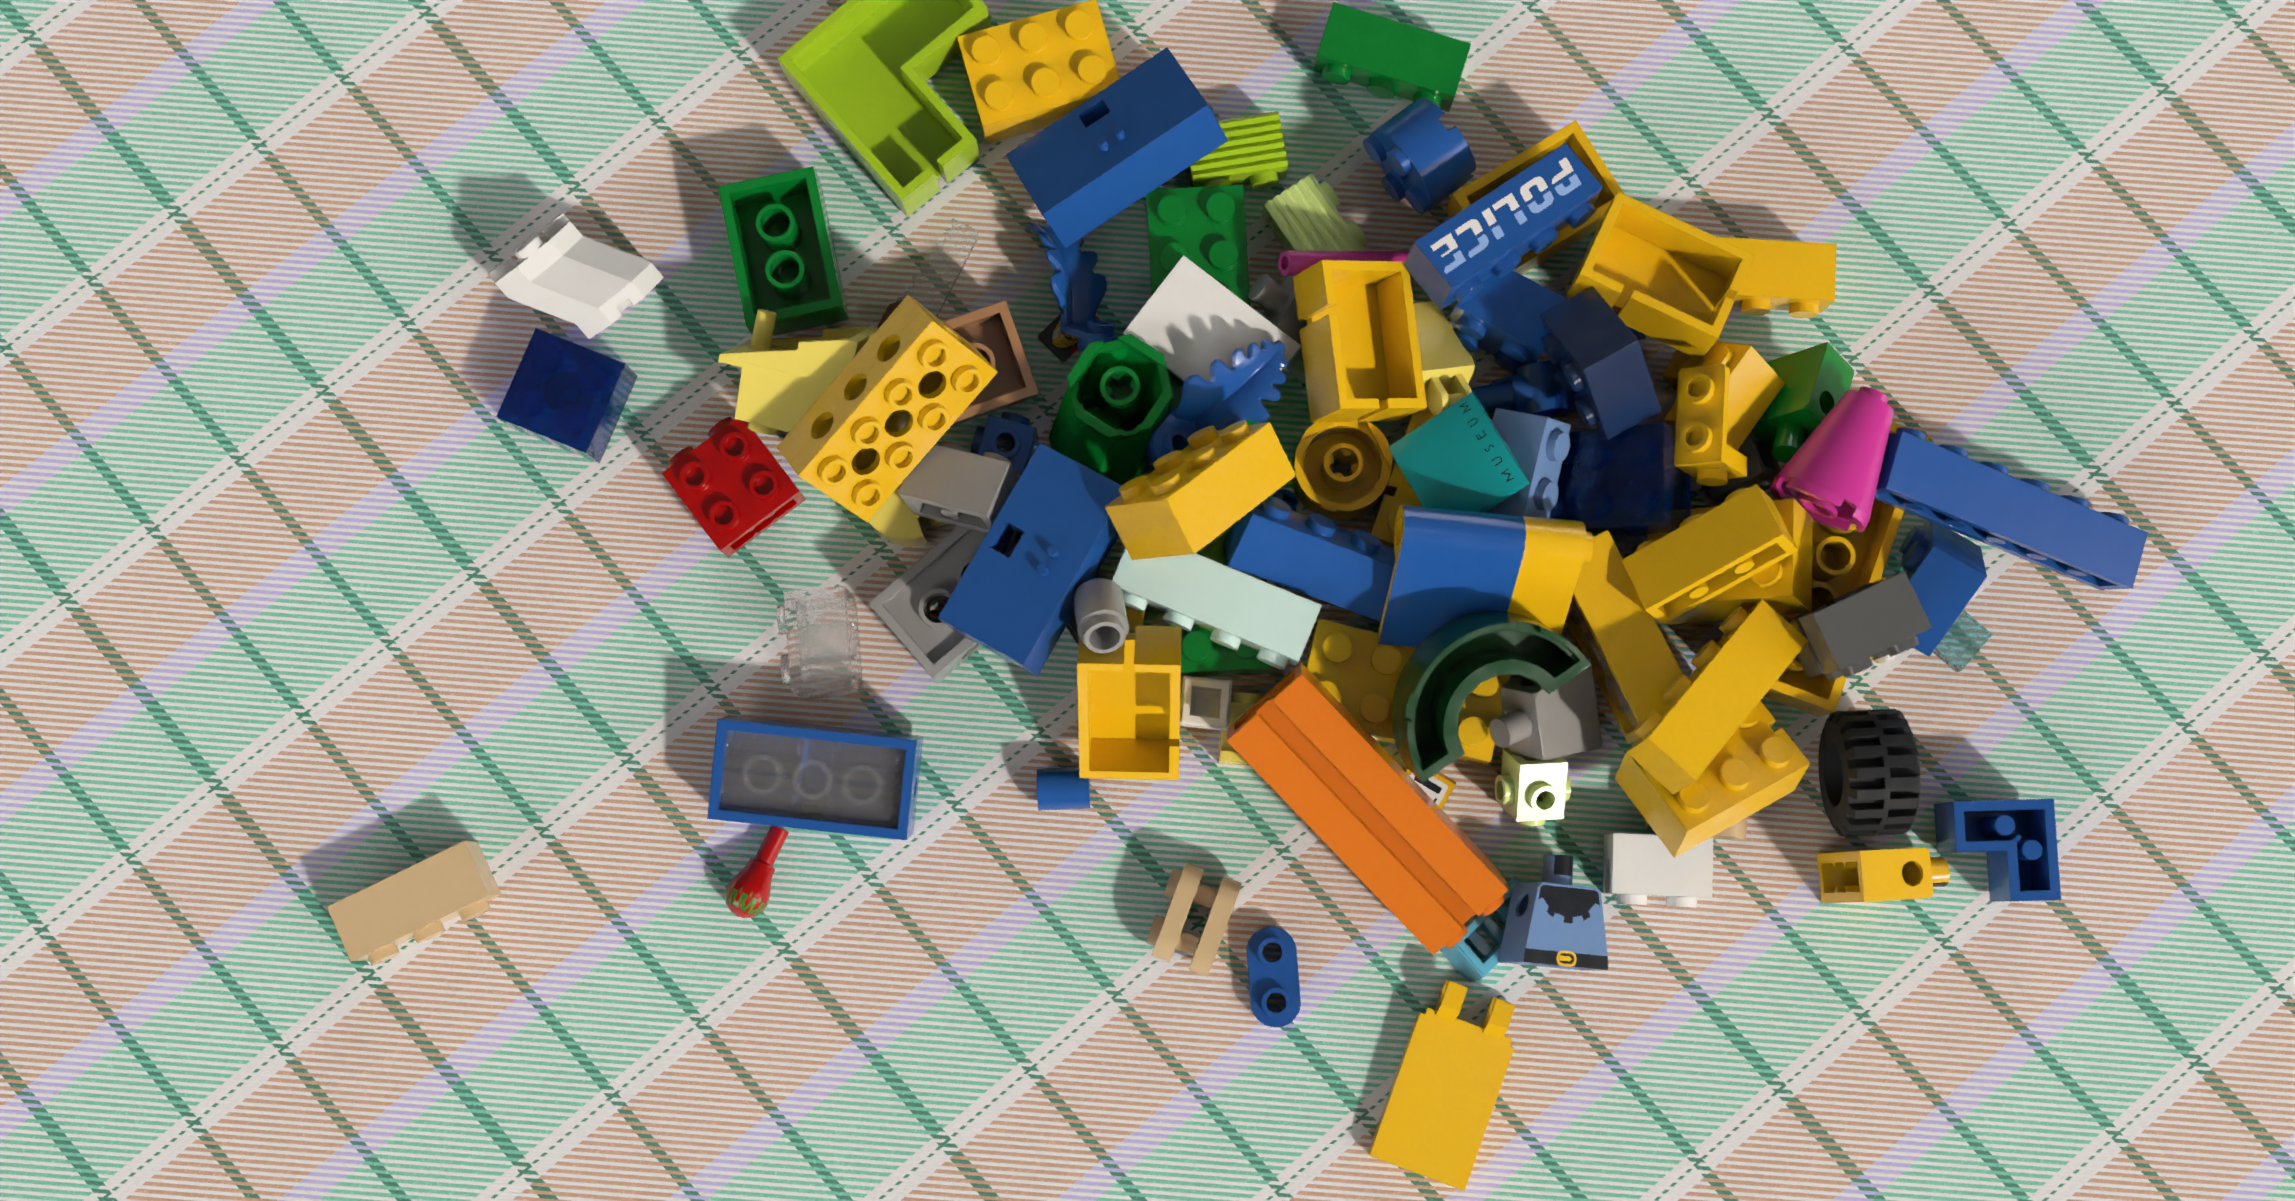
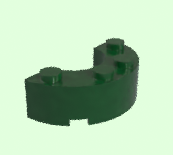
(1454, 664)

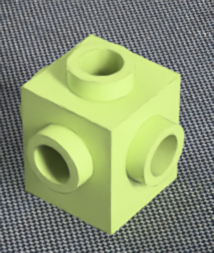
(1532, 788)

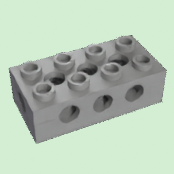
(908, 600)

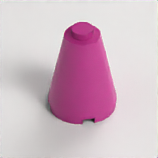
(1840, 461)

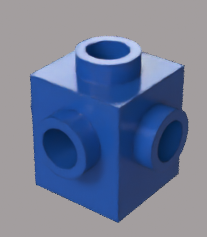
(1012, 428)

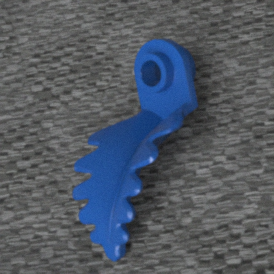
(1075, 287)
(1224, 399)

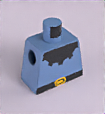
(1555, 922)

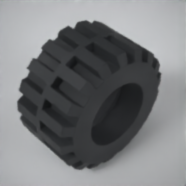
(1869, 772)

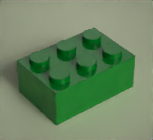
(784, 250)

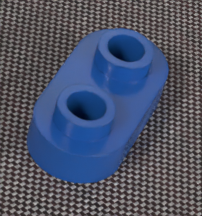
(1273, 977)

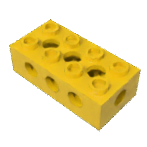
(886, 409)

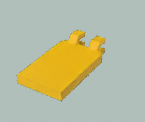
(1445, 1089)

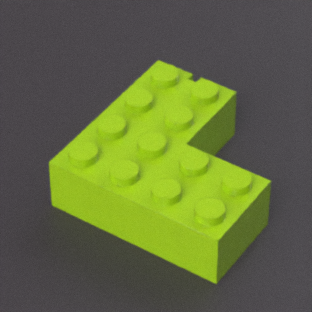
(869, 85)

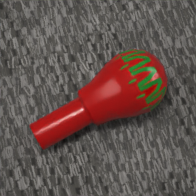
(750, 889)

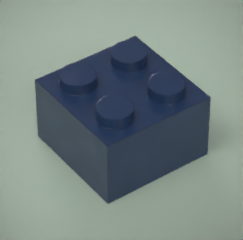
(1599, 363)

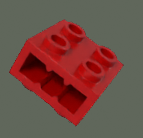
(732, 485)

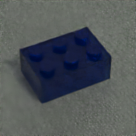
(1623, 482)

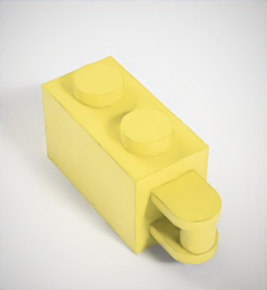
(1443, 359)

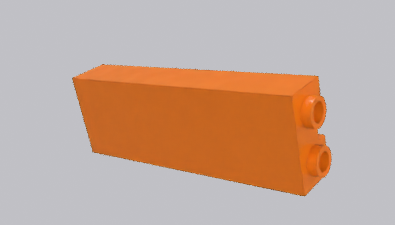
(1367, 809)

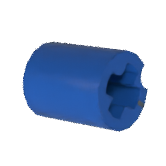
(1062, 789)

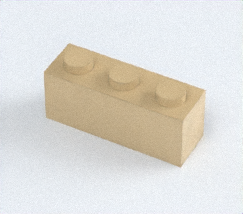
(415, 903)

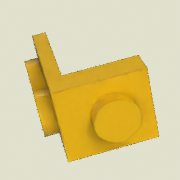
(1703, 427)

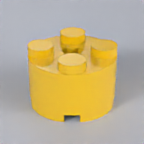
(1331, 493)

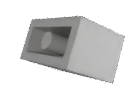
(959, 486)

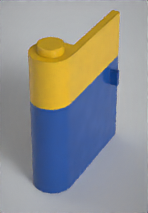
(1479, 563)

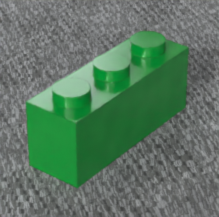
(1390, 57)

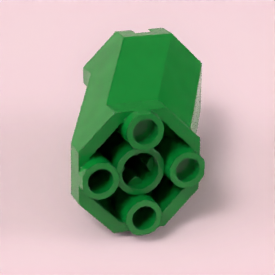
(1112, 407)

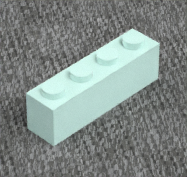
(1222, 601)

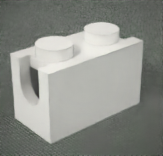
(1644, 867)

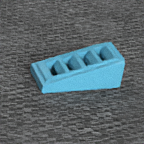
(1464, 958)

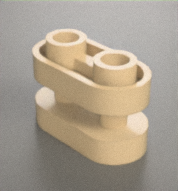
(1167, 932)

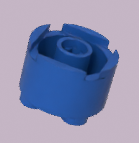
(1420, 156)

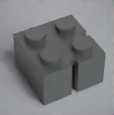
(1861, 625)

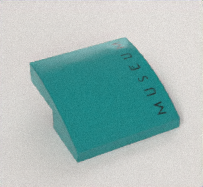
(1459, 460)

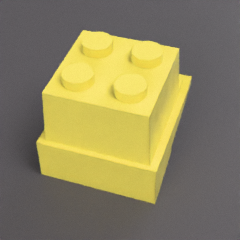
(788, 374)

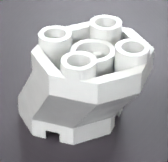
(575, 277)

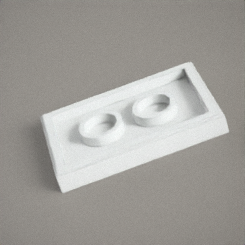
(1201, 321)

